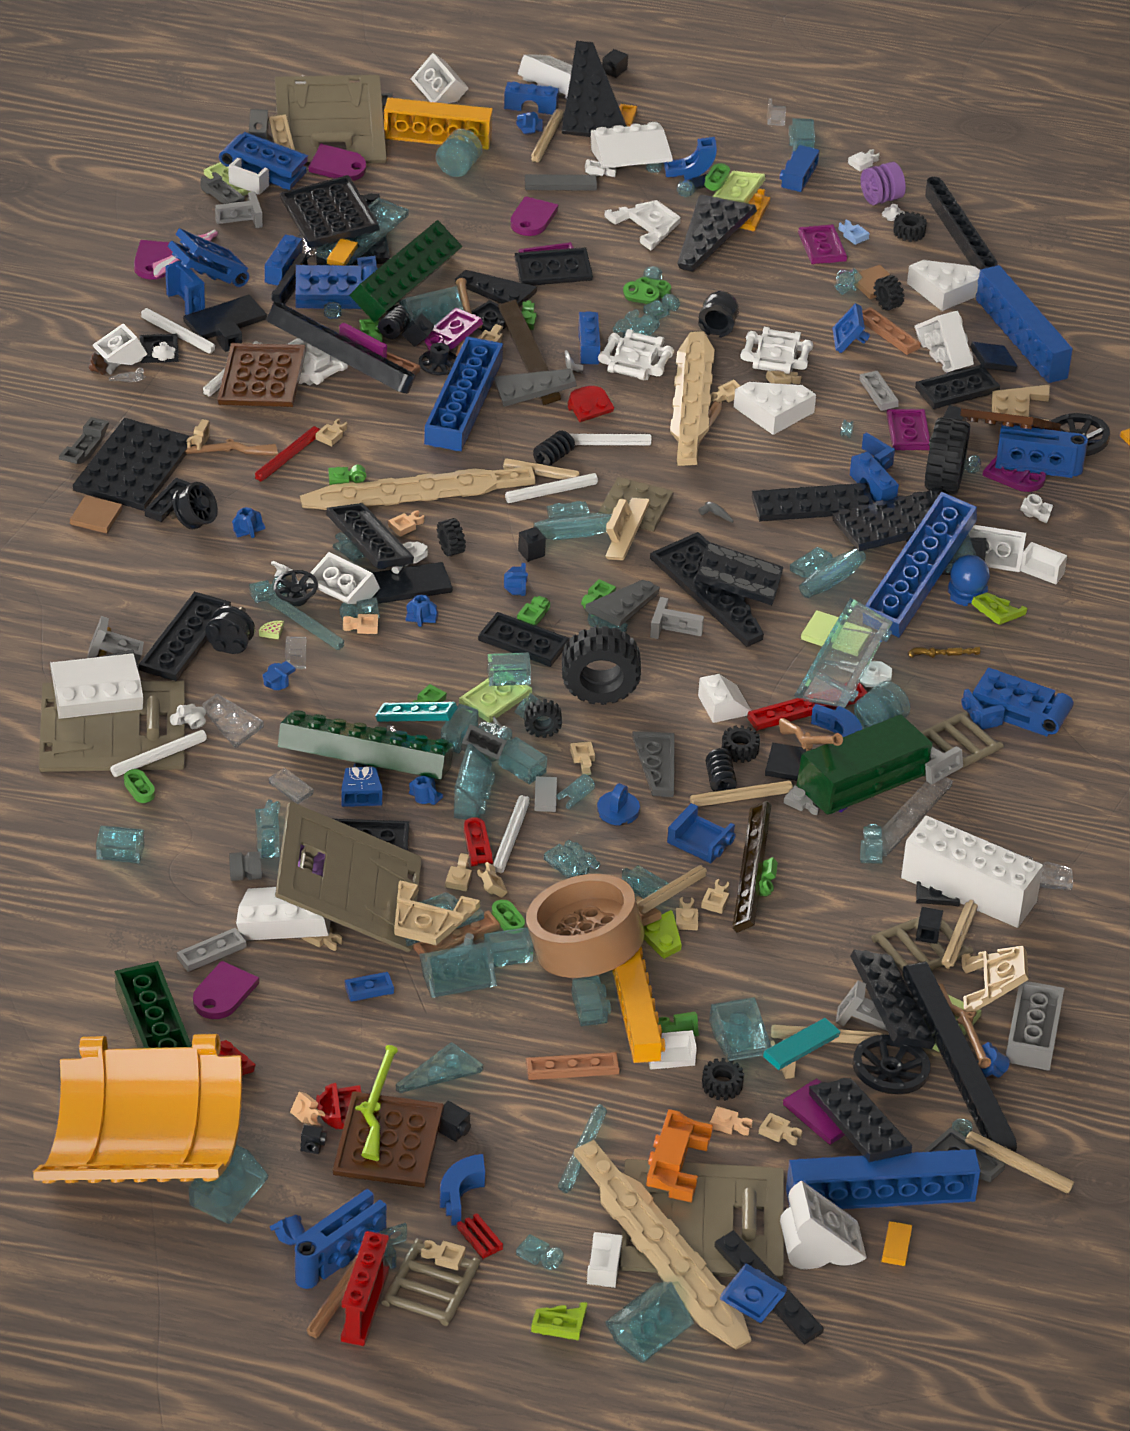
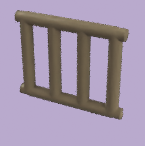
(947, 725)
(900, 931)
(453, 1299)

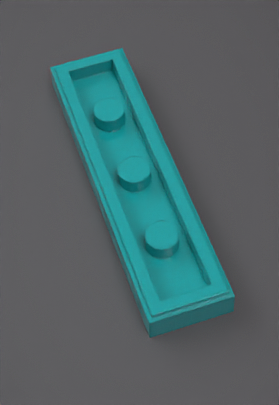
(416, 711)
(801, 1043)

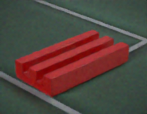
(493, 1248)

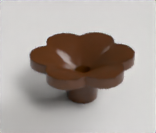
(97, 364)

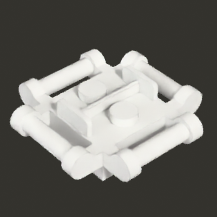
(776, 350)
(636, 357)
(317, 364)

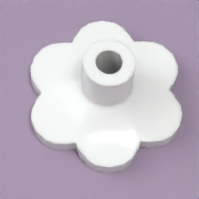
(891, 212)
(163, 352)
(280, 568)

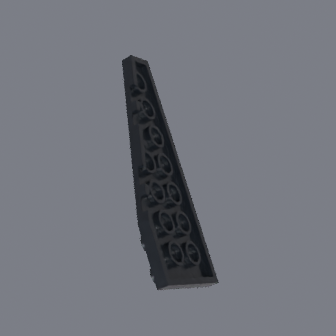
(682, 563)

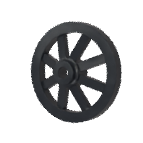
(1093, 446)
(890, 1068)

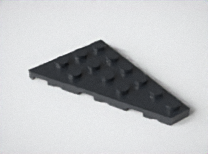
(589, 95)
(710, 227)

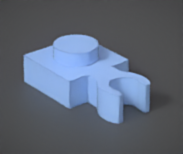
(855, 234)

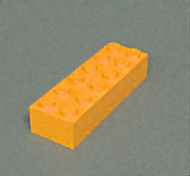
(434, 121)

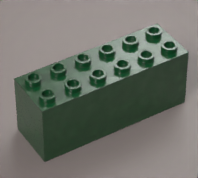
(864, 764)

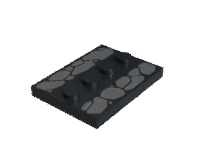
(739, 573)

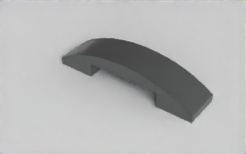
(87, 443)

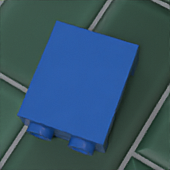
(185, 284)
(699, 835)

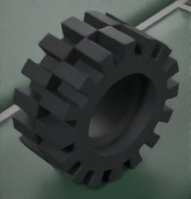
(909, 226)
(889, 292)
(451, 537)
(543, 727)
(744, 736)
(722, 1088)

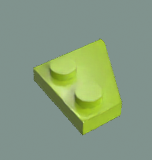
(997, 608)
(663, 935)
(560, 1321)

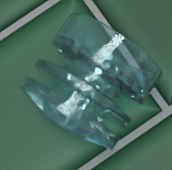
(459, 152)
(881, 703)

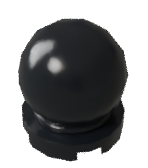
(718, 314)

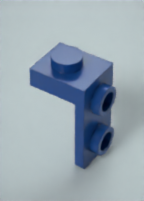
(882, 452)
(985, 717)

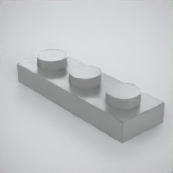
(879, 390)
(211, 949)

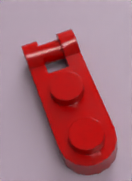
(477, 841)

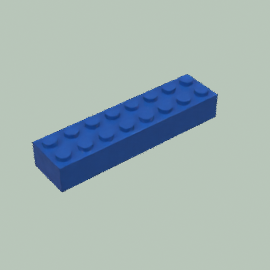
(1024, 324)
(463, 394)
(922, 561)
(889, 1182)

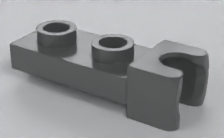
(220, 189)

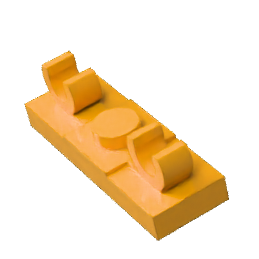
(761, 203)

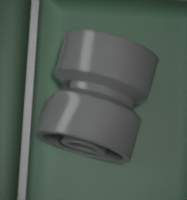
(245, 866)

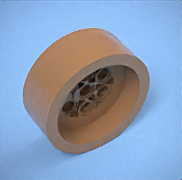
(585, 925)

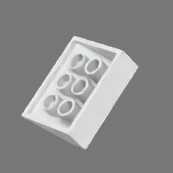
(546, 71)
(630, 145)
(96, 686)
(268, 917)

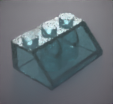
(433, 305)
(473, 785)
(458, 969)
(230, 1191)
(650, 1321)

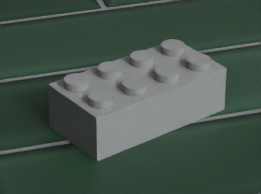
(1034, 1025)

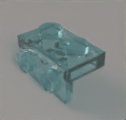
(642, 881)

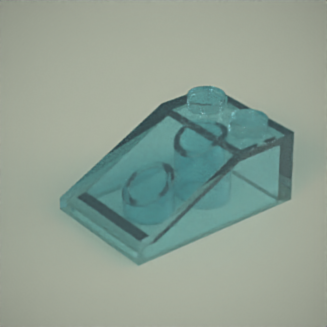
(739, 1029)

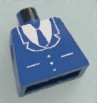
(361, 787)

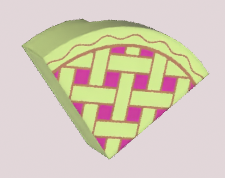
(271, 629)

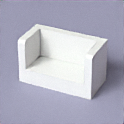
(247, 179)
(1043, 563)
(679, 1050)
(604, 1259)

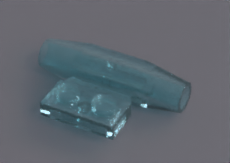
(572, 521)
(824, 570)

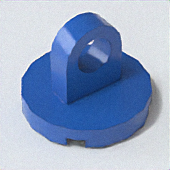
(618, 806)

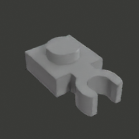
(799, 800)

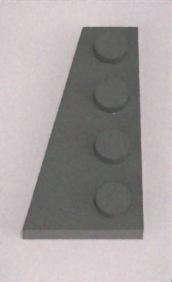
(528, 386)
(623, 603)
(657, 760)

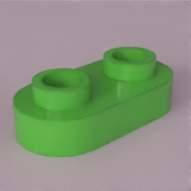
(717, 177)
(663, 286)
(640, 293)
(139, 786)
(507, 915)

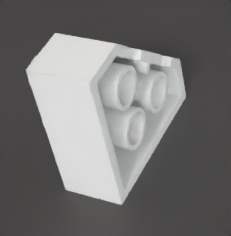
(943, 282)
(946, 341)
(774, 404)

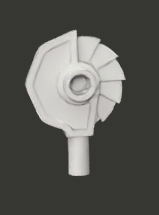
(417, 549)
(876, 673)

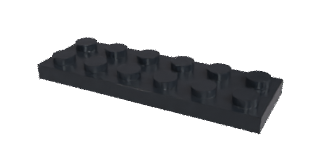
(809, 501)
(370, 536)
(182, 637)
(892, 999)
(860, 1119)

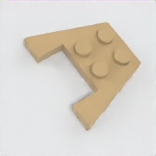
(1017, 400)
(425, 921)
(1001, 974)

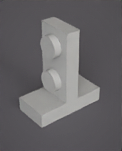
(240, 211)
(675, 621)
(112, 641)
(943, 764)
(858, 1006)

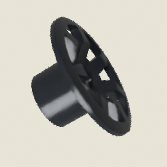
(437, 356)
(296, 590)

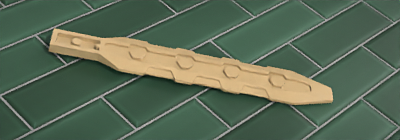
(692, 396)
(422, 487)
(664, 1247)

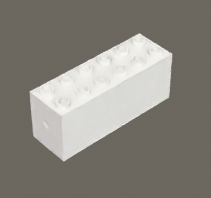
(972, 869)

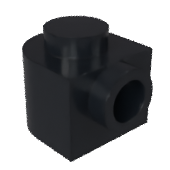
(312, 1138)

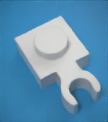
(862, 161)
(596, 168)

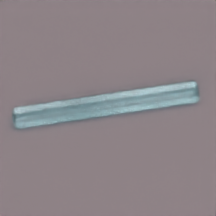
(306, 622)
(589, 1134)

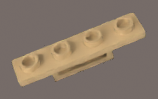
(624, 526)

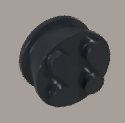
(230, 629)

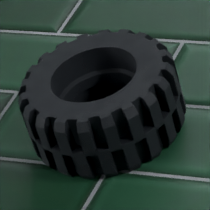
(947, 455)
(599, 645)

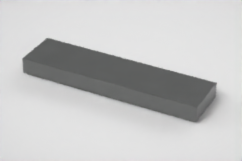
(560, 182)

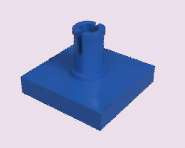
(850, 328)
(753, 1293)

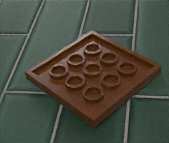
(261, 374)
(1009, 420)
(406, 1141)

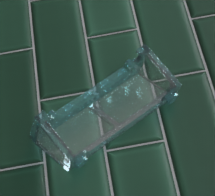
(844, 656)

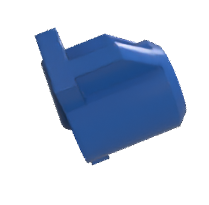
(529, 122)
(247, 522)
(516, 579)
(421, 610)
(278, 675)
(424, 790)
(999, 1062)
(288, 1229)

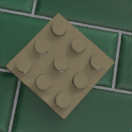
(629, 489)

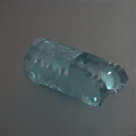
(577, 790)

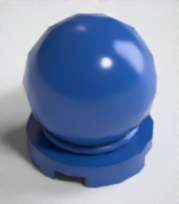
(968, 579)

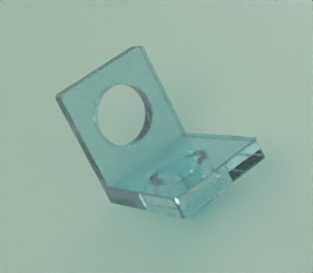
(390, 1253)

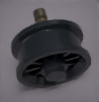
(194, 505)

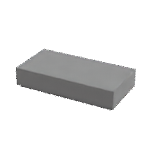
(545, 794)

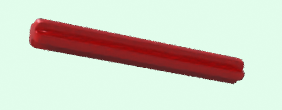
(286, 454)

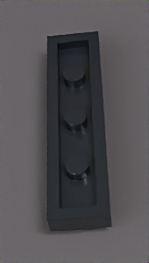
(288, 283)

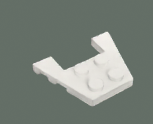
(652, 217)

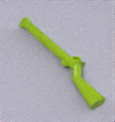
(372, 1144)

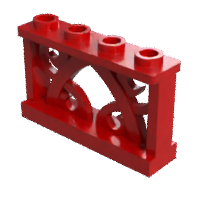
(364, 1288)

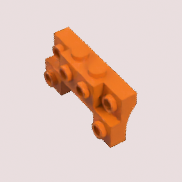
(670, 1153)

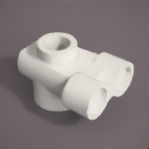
(1033, 507)
(189, 714)

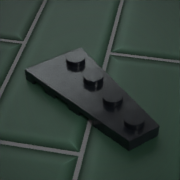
(497, 288)

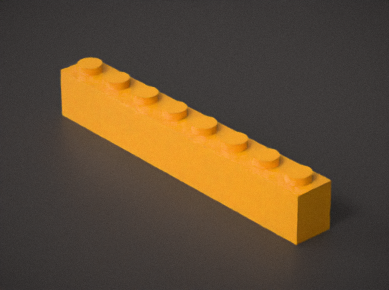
(639, 1010)

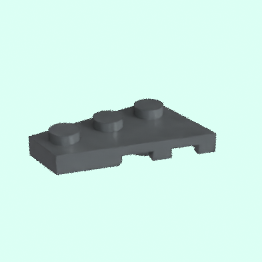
(952, 1140)

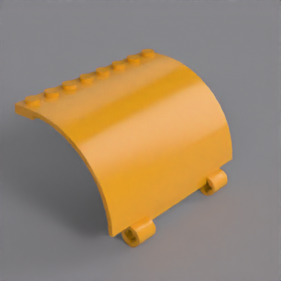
(146, 1113)

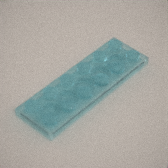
(388, 217)

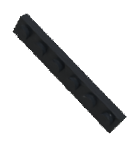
(789, 1308)

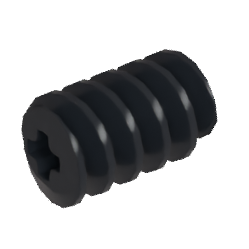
(394, 322)
(554, 448)
(720, 770)

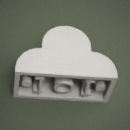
(819, 1231)

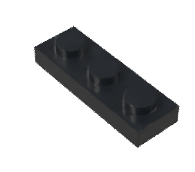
(163, 504)

